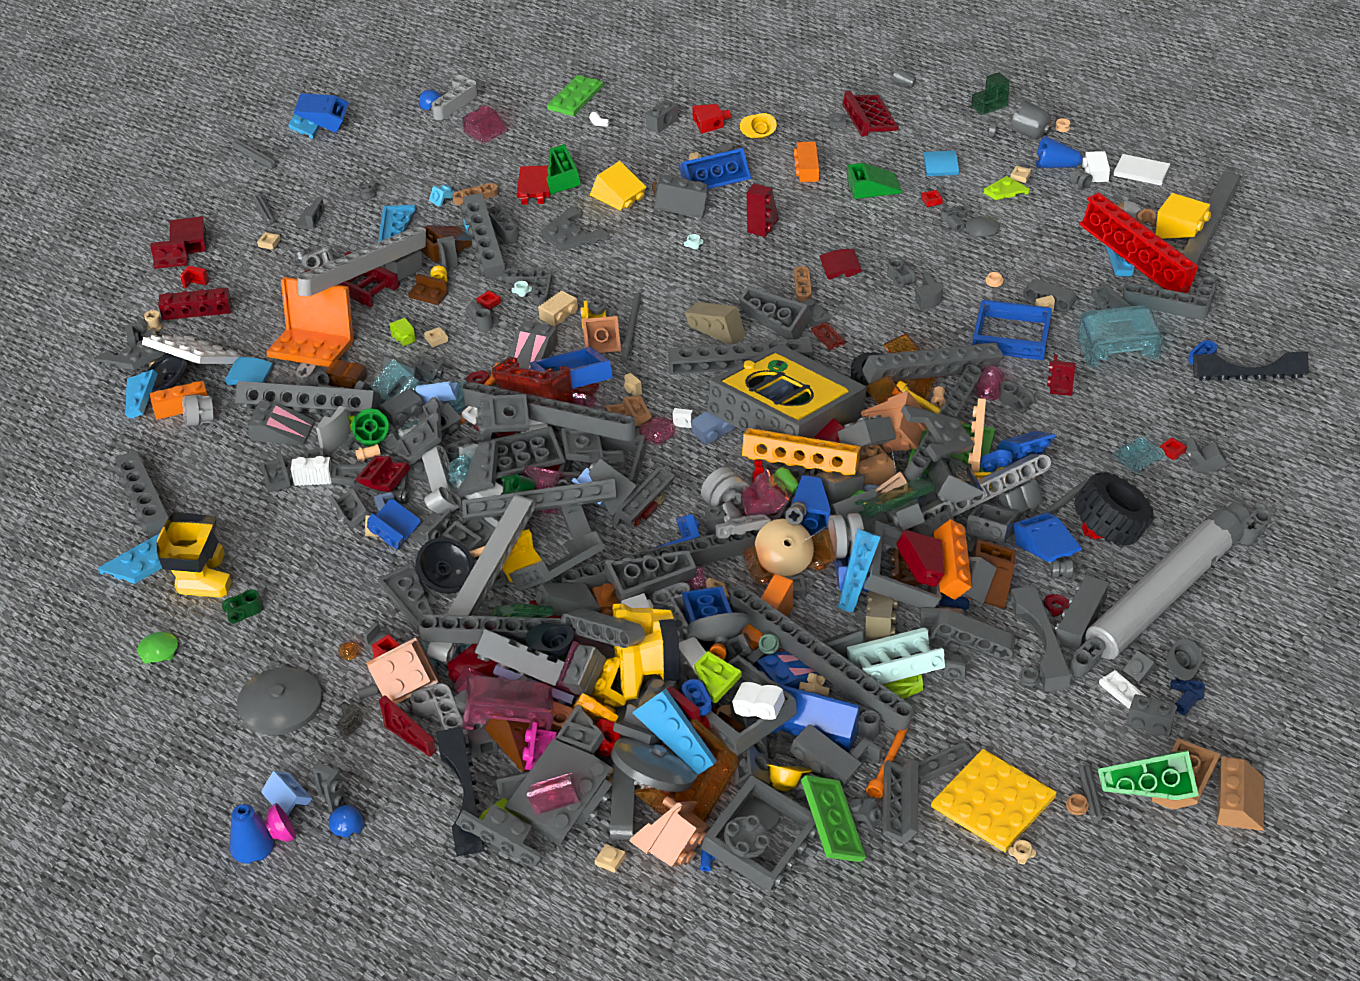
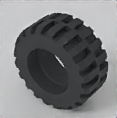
(1114, 509)

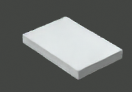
(1141, 169)

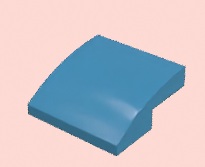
(941, 163)
(249, 370)

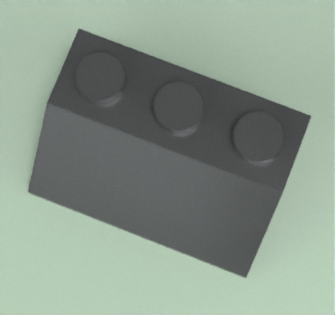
(680, 196)

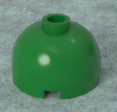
(370, 427)

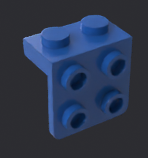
(393, 523)
(687, 527)

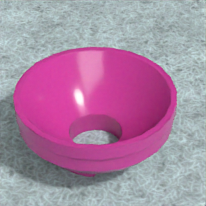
(279, 824)

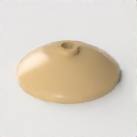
(777, 557)

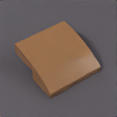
(632, 406)

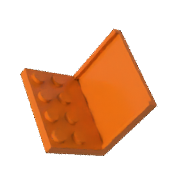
(316, 325)

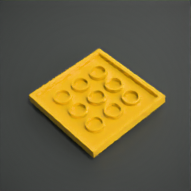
(993, 800)

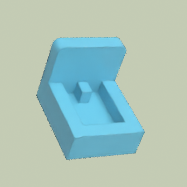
(439, 193)

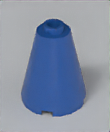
(1056, 155)
(249, 835)

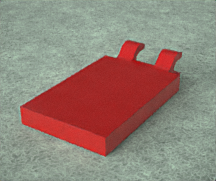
(533, 183)

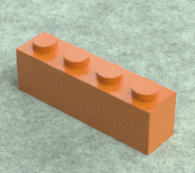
(955, 557)

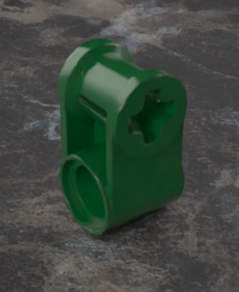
(517, 483)
(244, 605)

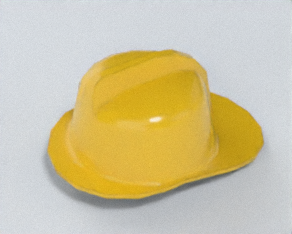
(758, 125)
(786, 776)

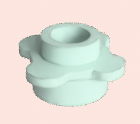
(693, 241)
(521, 288)

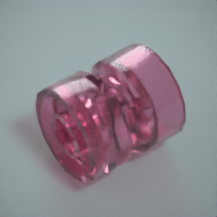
(990, 383)

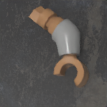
(1136, 212)

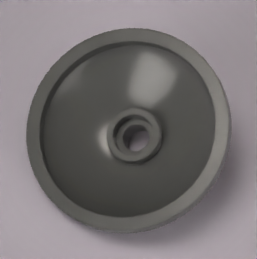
(718, 627)

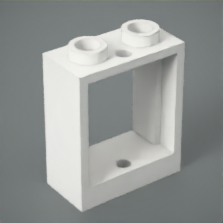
(691, 652)

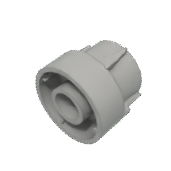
(197, 409)

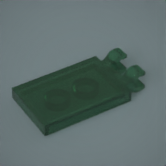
(895, 497)
(523, 610)

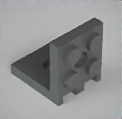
(492, 418)

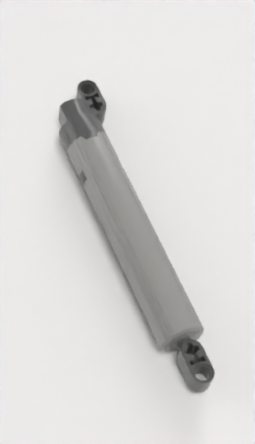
(1167, 583)

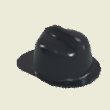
(551, 638)

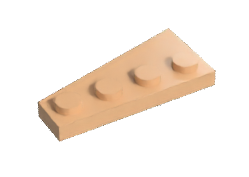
(978, 429)

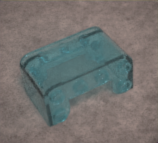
(1119, 331)

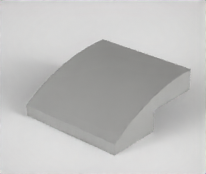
(333, 431)

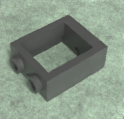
(1000, 525)

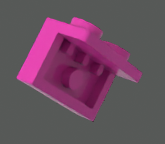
(537, 743)

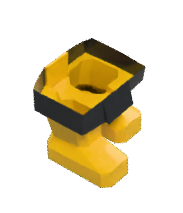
(189, 550)
(655, 654)

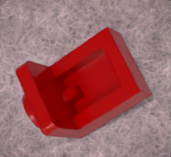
(194, 275)

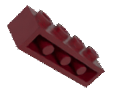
(195, 303)

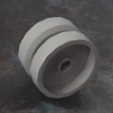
(723, 486)
(843, 532)

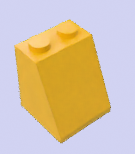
(618, 187)
(1181, 217)

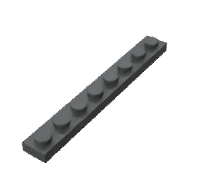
(544, 498)

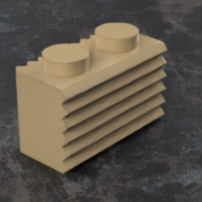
(558, 308)

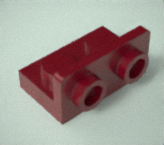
(169, 254)
(1062, 377)

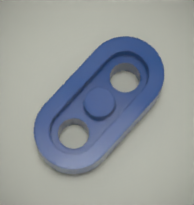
(1203, 347)
(995, 460)
(697, 694)

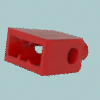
(709, 117)

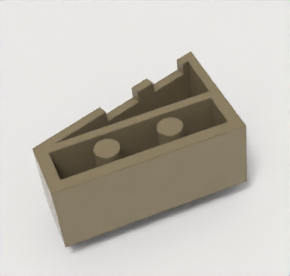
(717, 321)
(880, 616)

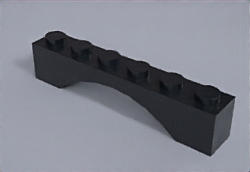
(1212, 365)
(453, 753)

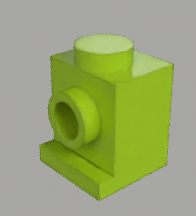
(402, 331)

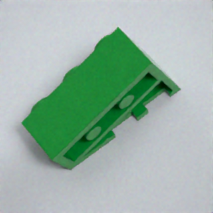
(561, 170)

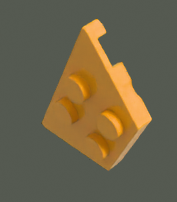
(594, 709)

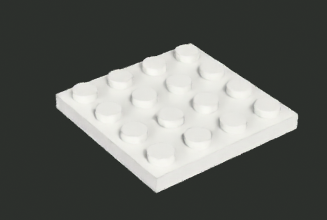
(191, 350)

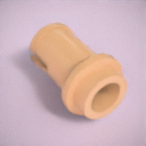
(938, 397)
(368, 452)

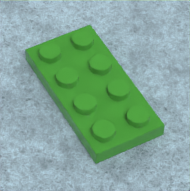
(575, 95)
(833, 819)

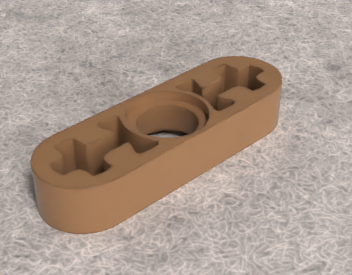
(488, 190)
(803, 279)

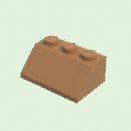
(1203, 765)
(1240, 795)

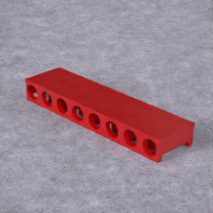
(1138, 245)

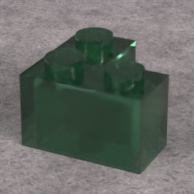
(994, 96)

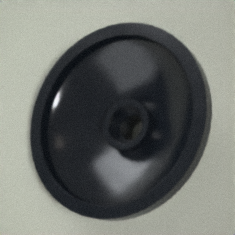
(169, 370)
(444, 555)

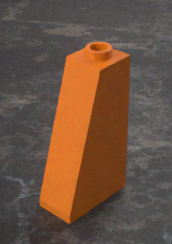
(780, 596)

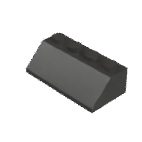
(953, 480)

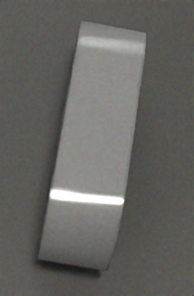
(304, 368)

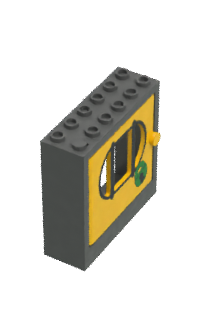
(737, 398)

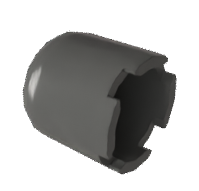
(1031, 121)

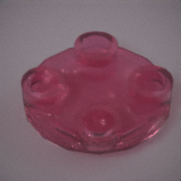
(657, 430)

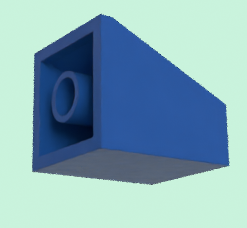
(813, 496)

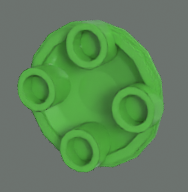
(157, 647)

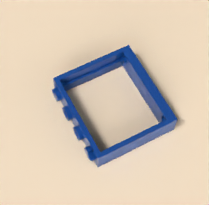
(1014, 311)
(585, 366)

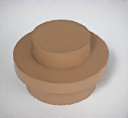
(1077, 804)

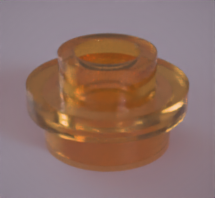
(348, 650)

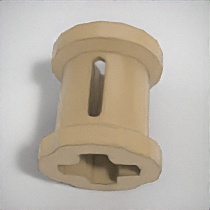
(153, 321)

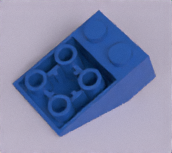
(322, 110)
(1027, 444)
(1045, 537)

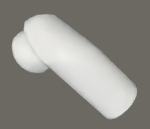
(597, 120)

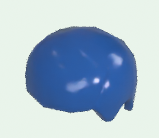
(427, 97)
(346, 821)

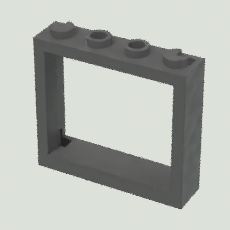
(613, 444)
(893, 588)
(741, 741)
(746, 866)

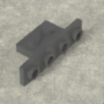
(503, 832)

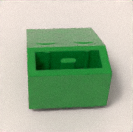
(871, 181)

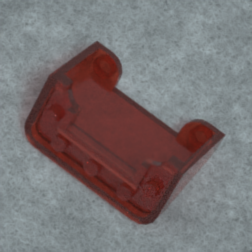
(542, 384)

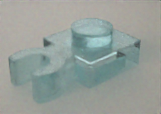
(458, 468)

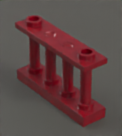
(381, 275)

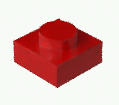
(931, 198)
(489, 300)
(1173, 448)

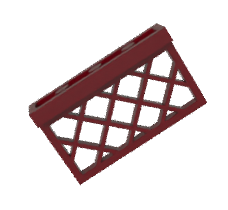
(858, 115)

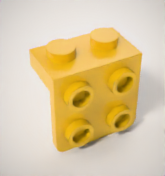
(521, 554)
(602, 690)

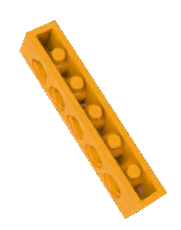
(829, 450)

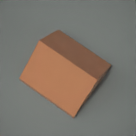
(602, 334)

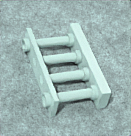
(896, 646)

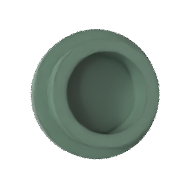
(769, 644)

